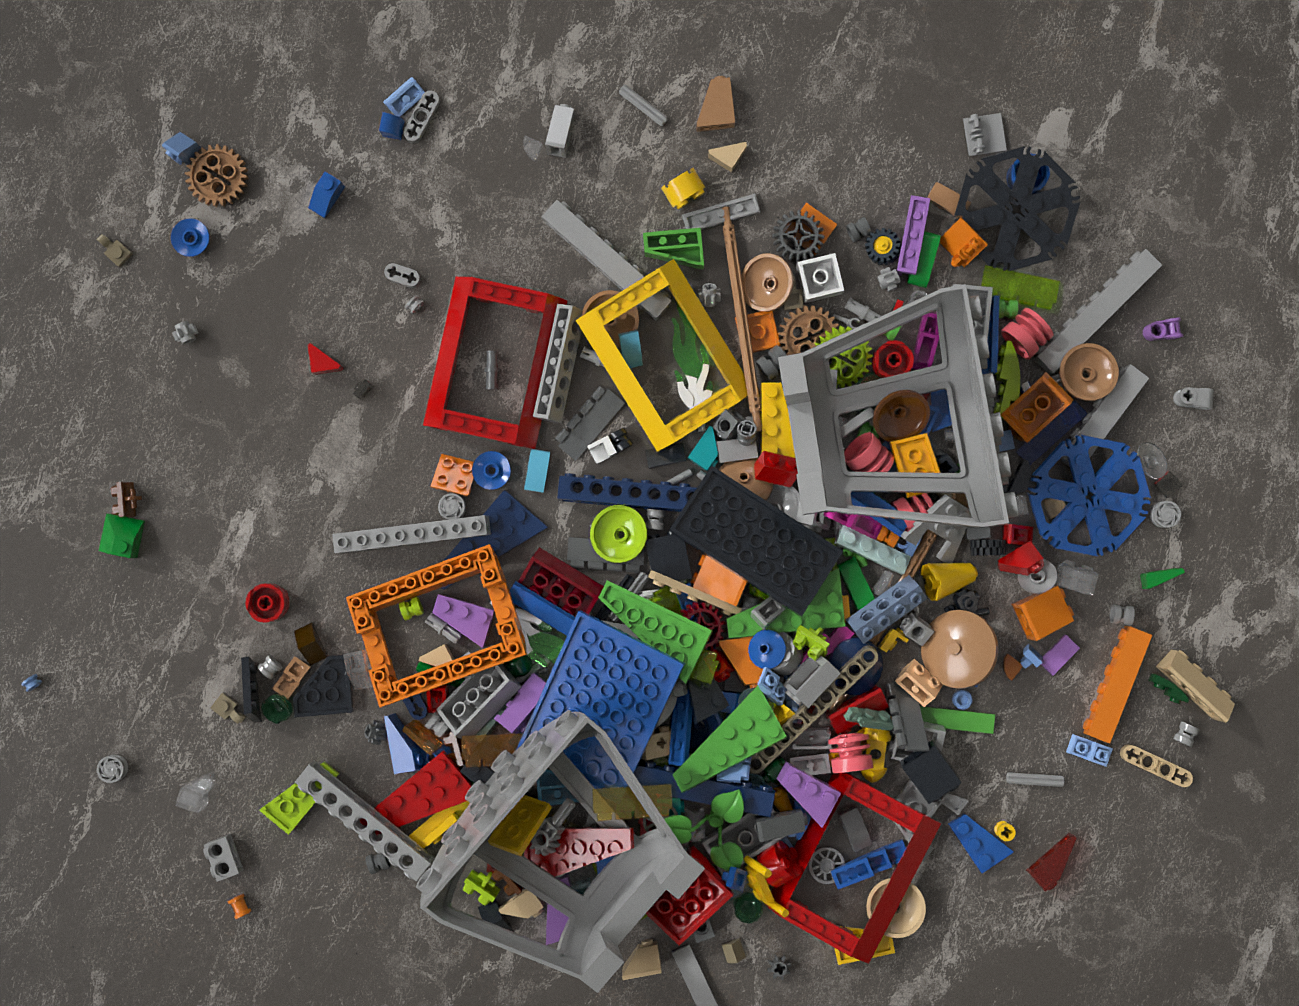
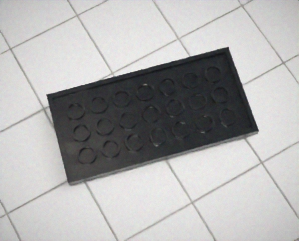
(756, 541)

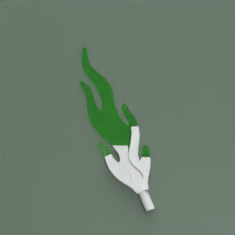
(688, 361)
(538, 641)

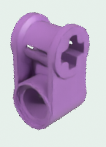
(1166, 329)

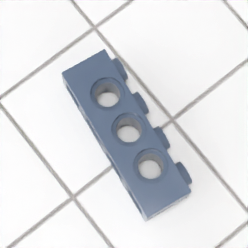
(886, 609)

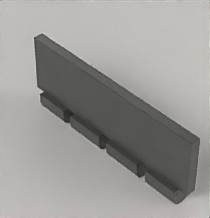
(595, 418)
(581, 551)
(906, 719)

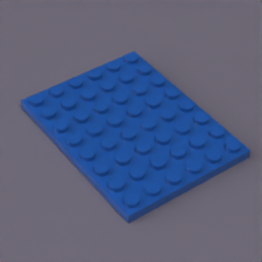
(616, 685)

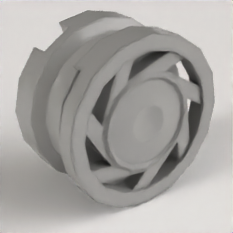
(452, 506)
(1165, 514)
(112, 768)

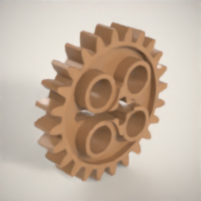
(207, 190)
(802, 320)

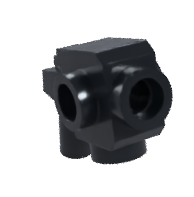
(968, 601)

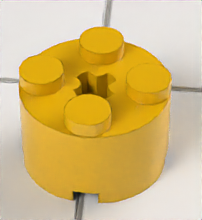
(683, 188)

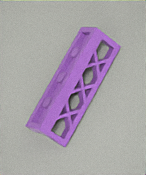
(913, 235)

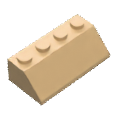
(1196, 685)

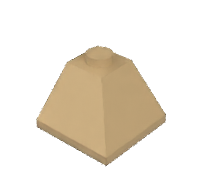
(643, 961)

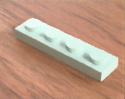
(872, 550)

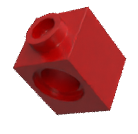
(726, 668)

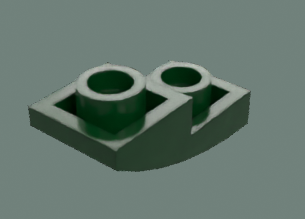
(1175, 693)

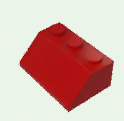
(873, 700)

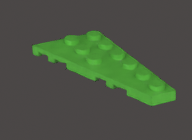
(823, 612)
(658, 626)
(740, 736)

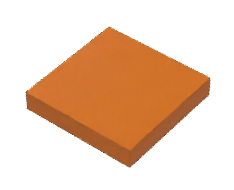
(827, 224)
(762, 331)

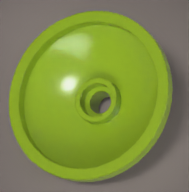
(606, 530)

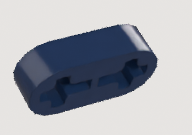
(411, 707)

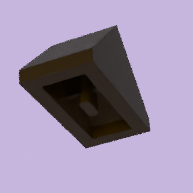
(310, 644)

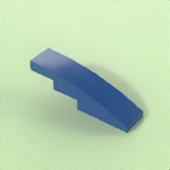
(868, 864)

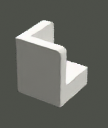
(602, 449)

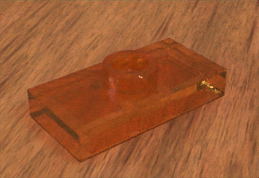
(422, 737)

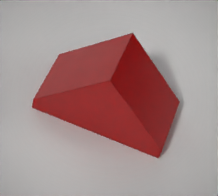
(320, 362)
(1017, 534)
(436, 697)

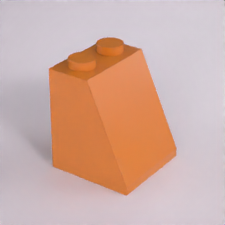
(718, 581)
(1043, 613)

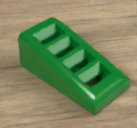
(1155, 578)

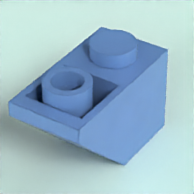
(181, 148)

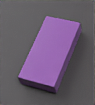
(1059, 654)

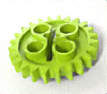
(860, 359)

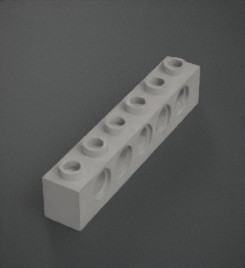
(558, 364)

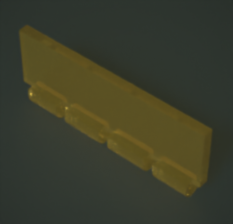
(623, 801)

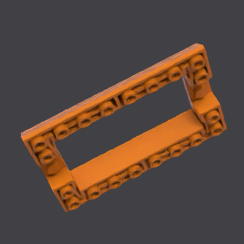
(366, 622)

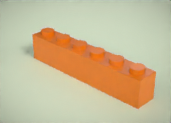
(1117, 683)

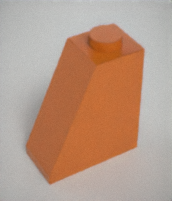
(737, 654)

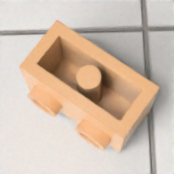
(919, 683)

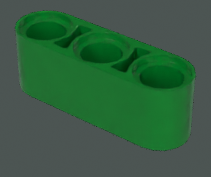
(926, 260)
(855, 583)

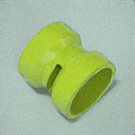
(411, 608)

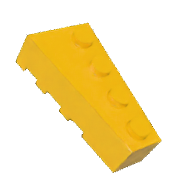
(775, 421)

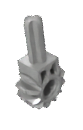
(551, 829)

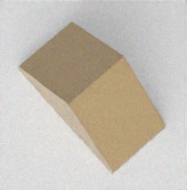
(728, 155)
(438, 656)

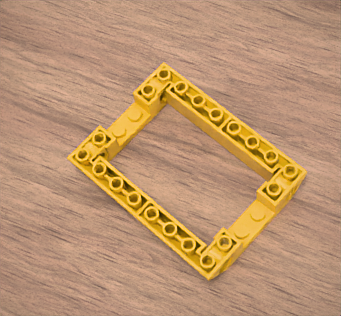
(593, 328)

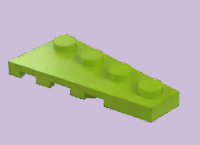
(292, 805)

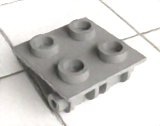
(984, 134)

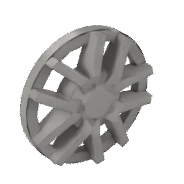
(825, 864)

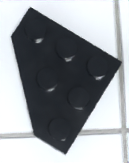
(326, 691)

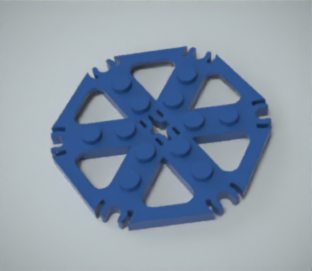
(1076, 491)

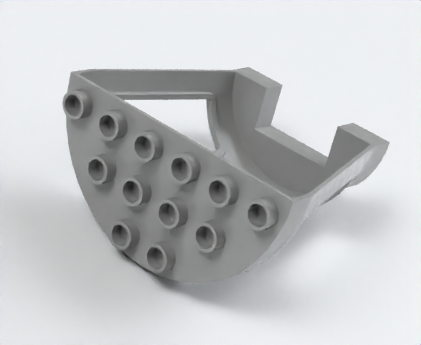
(977, 431)
(614, 898)

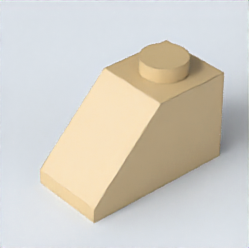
(523, 905)

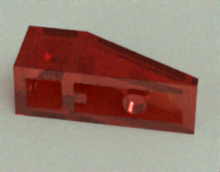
(1050, 866)

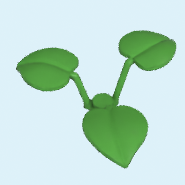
(724, 807)

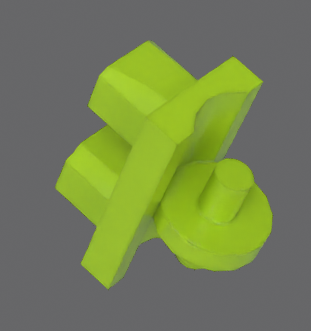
(812, 639)
(483, 885)

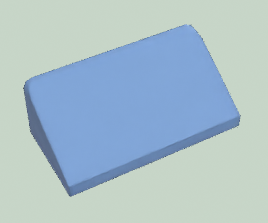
(404, 97)

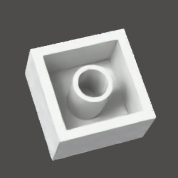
(819, 278)

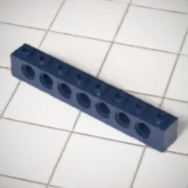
(569, 480)

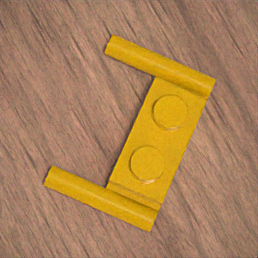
(761, 890)

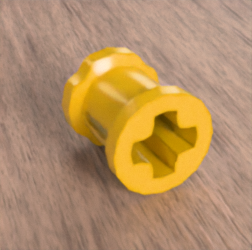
(1010, 834)

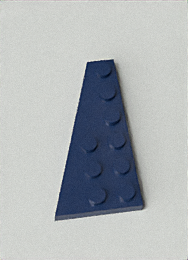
(509, 527)

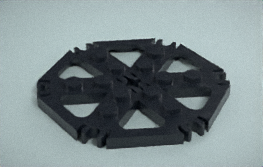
(1034, 203)

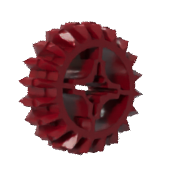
(715, 624)

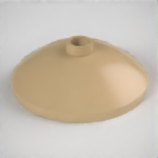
(907, 917)

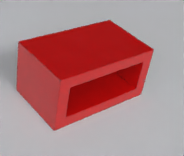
(776, 469)

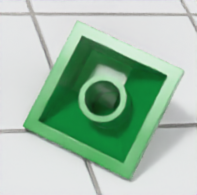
(121, 536)

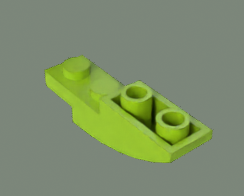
(1008, 373)

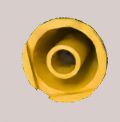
(947, 578)

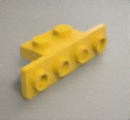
(438, 823)

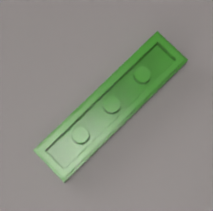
(959, 719)

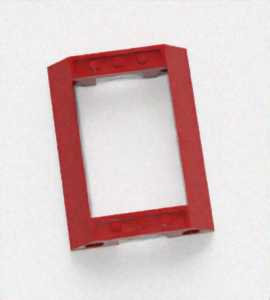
(487, 291)
(825, 930)

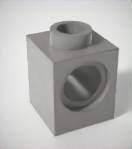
(921, 633)

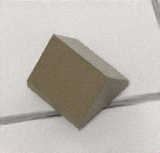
(733, 951)

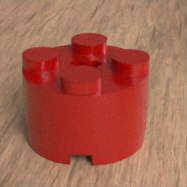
(899, 352)
(262, 612)
(781, 862)

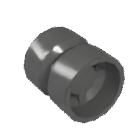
(770, 364)

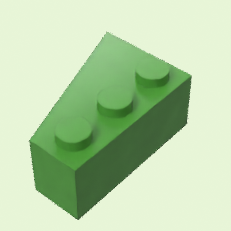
(680, 245)

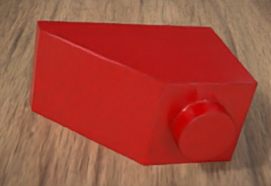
(1022, 560)

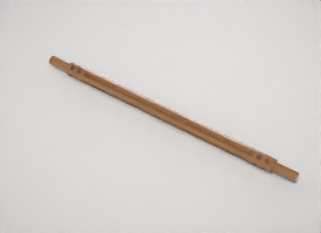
(742, 319)
(911, 570)

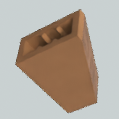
(717, 107)

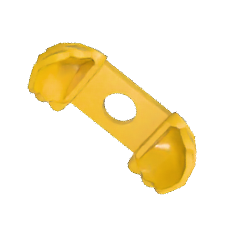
(877, 740)

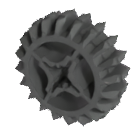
(789, 236)

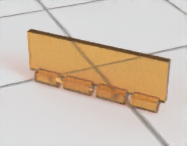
(487, 748)

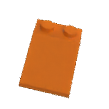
(1037, 407)

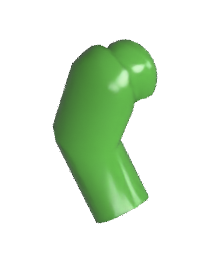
(861, 560)

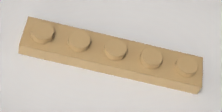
(693, 594)

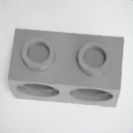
(229, 856)

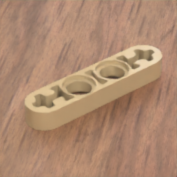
(1156, 765)

